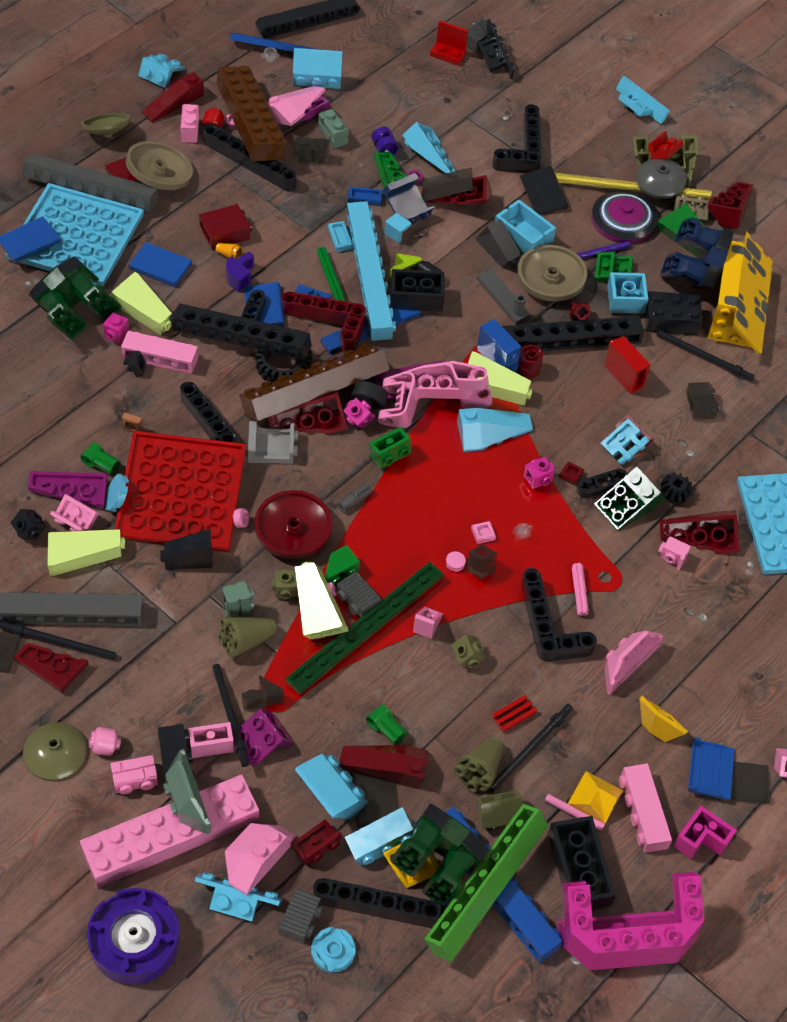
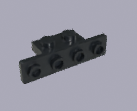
(494, 53)

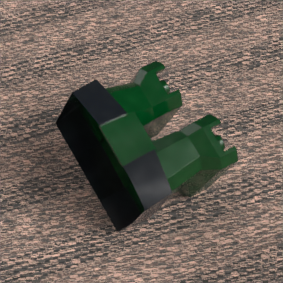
(64, 289)
(450, 839)

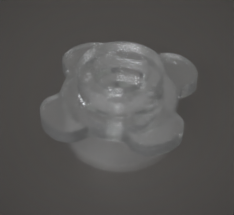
(270, 55)
(522, 530)

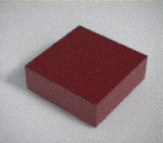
(571, 473)

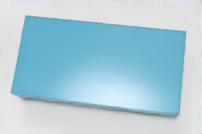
(340, 236)

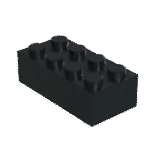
(582, 858)

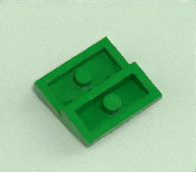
(608, 262)

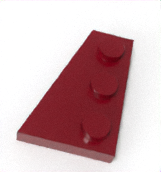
(49, 666)

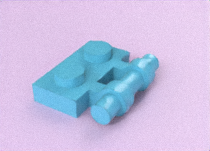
(621, 438)

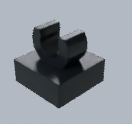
(136, 363)

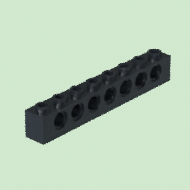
(241, 331)
(577, 333)

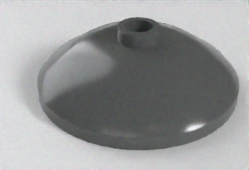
(661, 178)

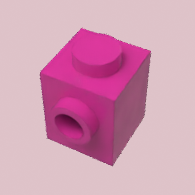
(116, 328)

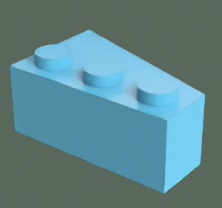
(376, 838)

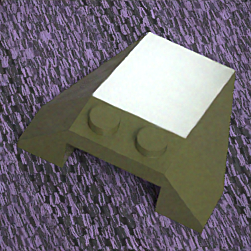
(684, 156)

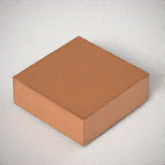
(131, 422)

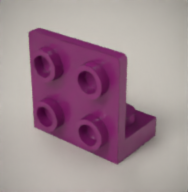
(263, 735)

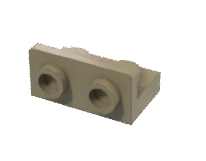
(698, 206)

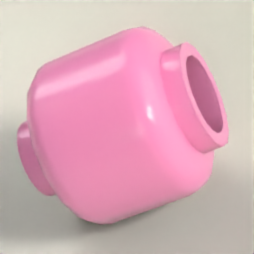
(104, 741)

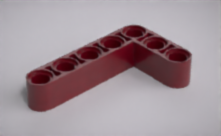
(329, 310)

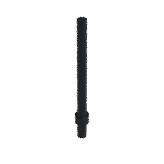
(736, 370)
(21, 630)
(555, 721)
(239, 746)

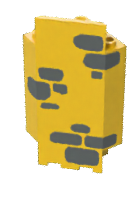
(743, 296)

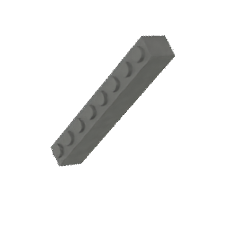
(90, 182)
(71, 608)

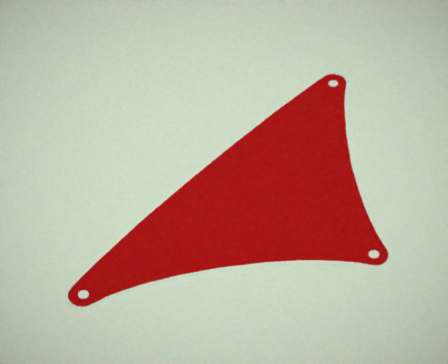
(427, 511)

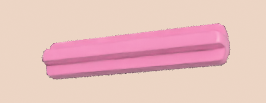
(580, 589)

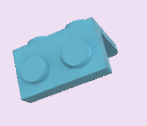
(159, 69)

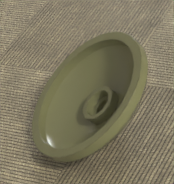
(105, 124)
(58, 761)

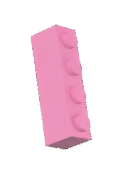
(161, 351)
(645, 808)

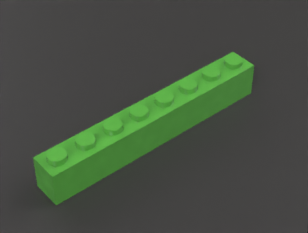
(486, 883)

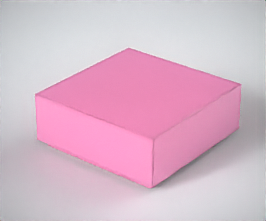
(483, 532)

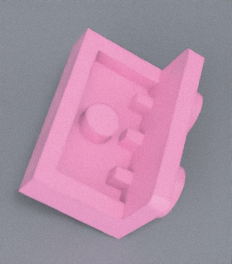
(75, 514)

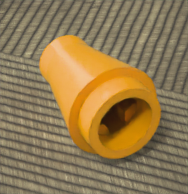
(229, 250)

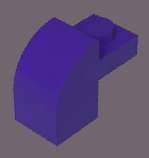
(238, 271)

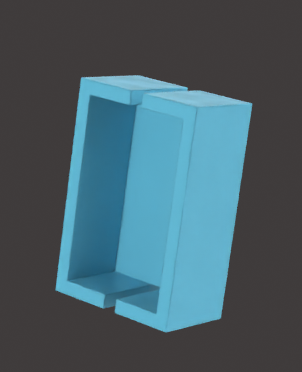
(526, 226)

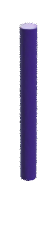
(594, 252)

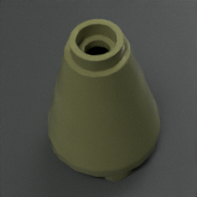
(244, 633)
(480, 765)

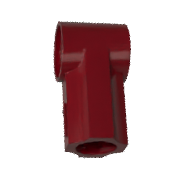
(579, 310)

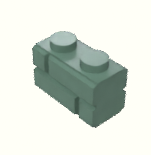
(333, 128)
(238, 600)

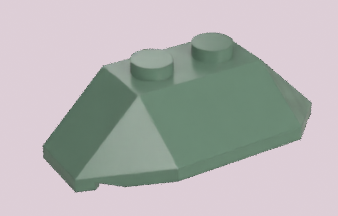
(185, 795)

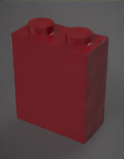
(225, 226)

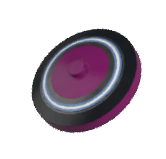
(625, 216)

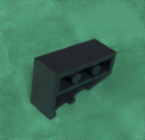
(171, 741)

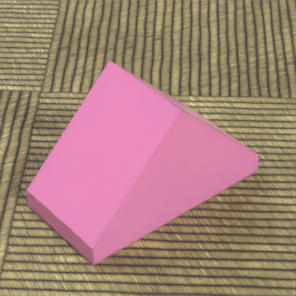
(427, 622)

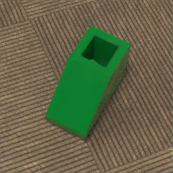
(341, 565)

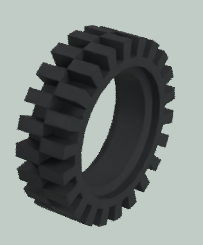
(271, 373)

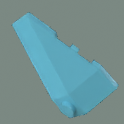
(427, 144)
(486, 427)

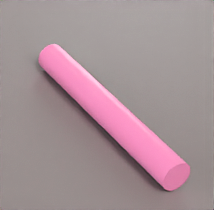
(572, 810)

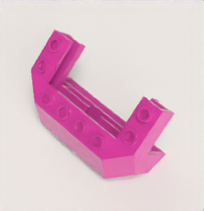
(635, 937)

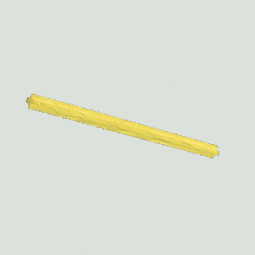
(618, 184)

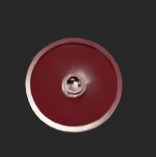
(293, 524)

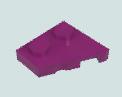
(318, 106)

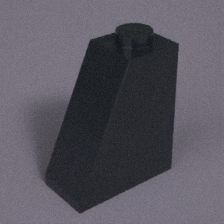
(499, 244)
(188, 551)

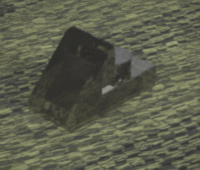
(267, 695)

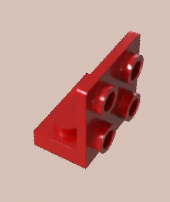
(450, 43)

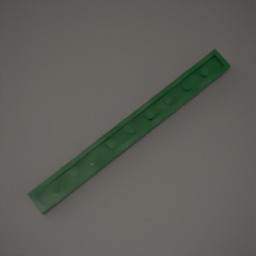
(364, 628)

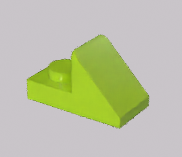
(405, 262)

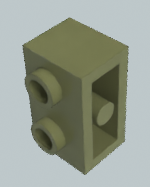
(497, 809)

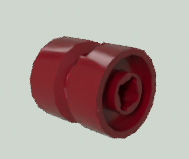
(530, 361)

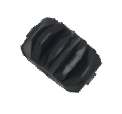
(676, 488)

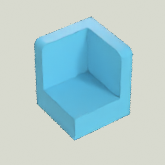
(396, 226)

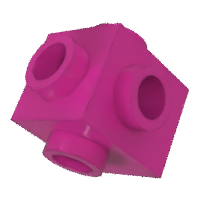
(359, 413)
(539, 472)

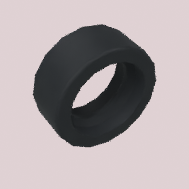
(371, 393)

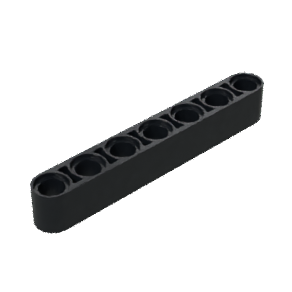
(306, 17)
(234, 149)
(377, 898)

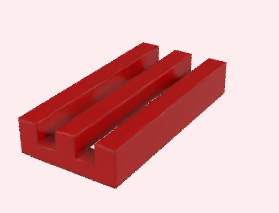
(527, 705)

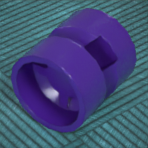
(384, 140)

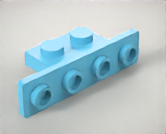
(640, 101)
(232, 901)

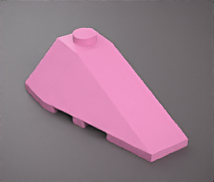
(291, 106)

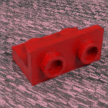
(662, 147)

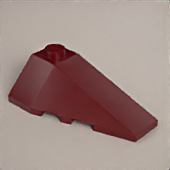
(177, 93)
(481, 194)
(731, 205)
(318, 415)
(704, 531)
(390, 762)

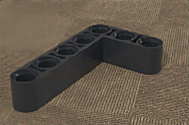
(523, 160)
(205, 413)
(544, 622)

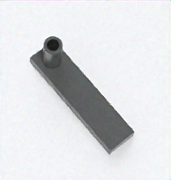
(511, 305)

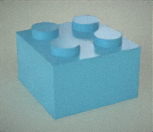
(627, 293)

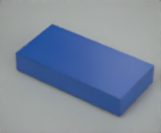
(372, 196)

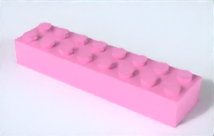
(161, 836)

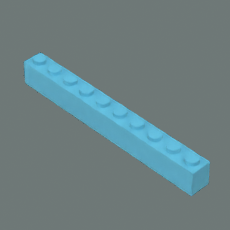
(370, 272)

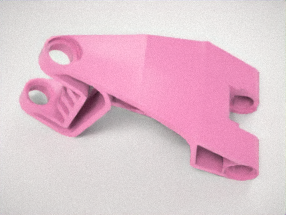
(437, 380)

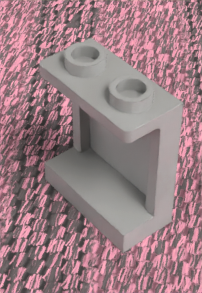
(271, 444)

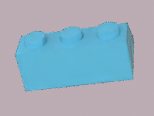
(317, 68)
(332, 786)

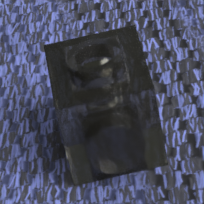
(482, 561)

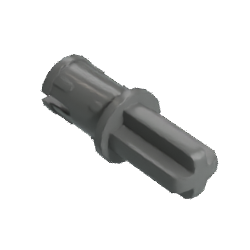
(354, 498)

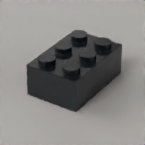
(417, 290)
(673, 313)

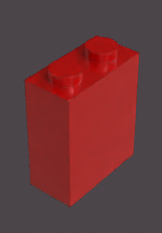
(627, 364)

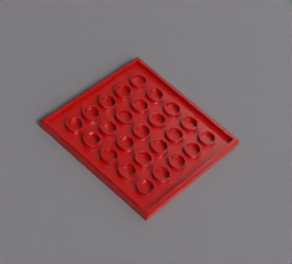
(181, 488)

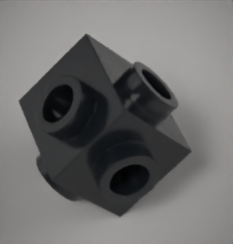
(28, 524)

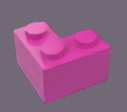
(707, 830)

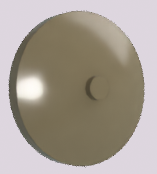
(159, 165)
(552, 273)

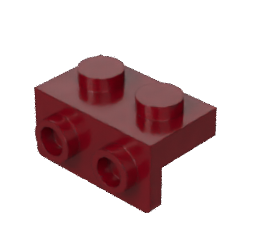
(316, 842)

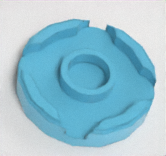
(116, 493)
(333, 950)

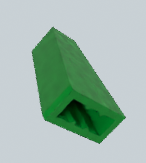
(671, 222)

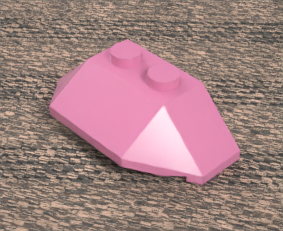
(629, 656)
(255, 854)

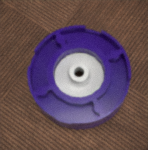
(133, 936)

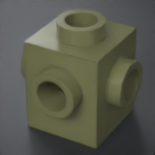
(285, 584)
(468, 651)

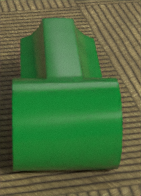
(96, 456)
(383, 720)

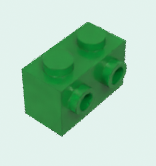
(390, 448)

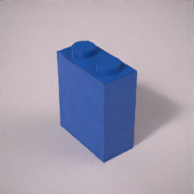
(498, 345)

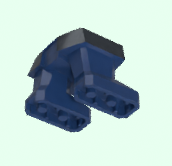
(702, 270)

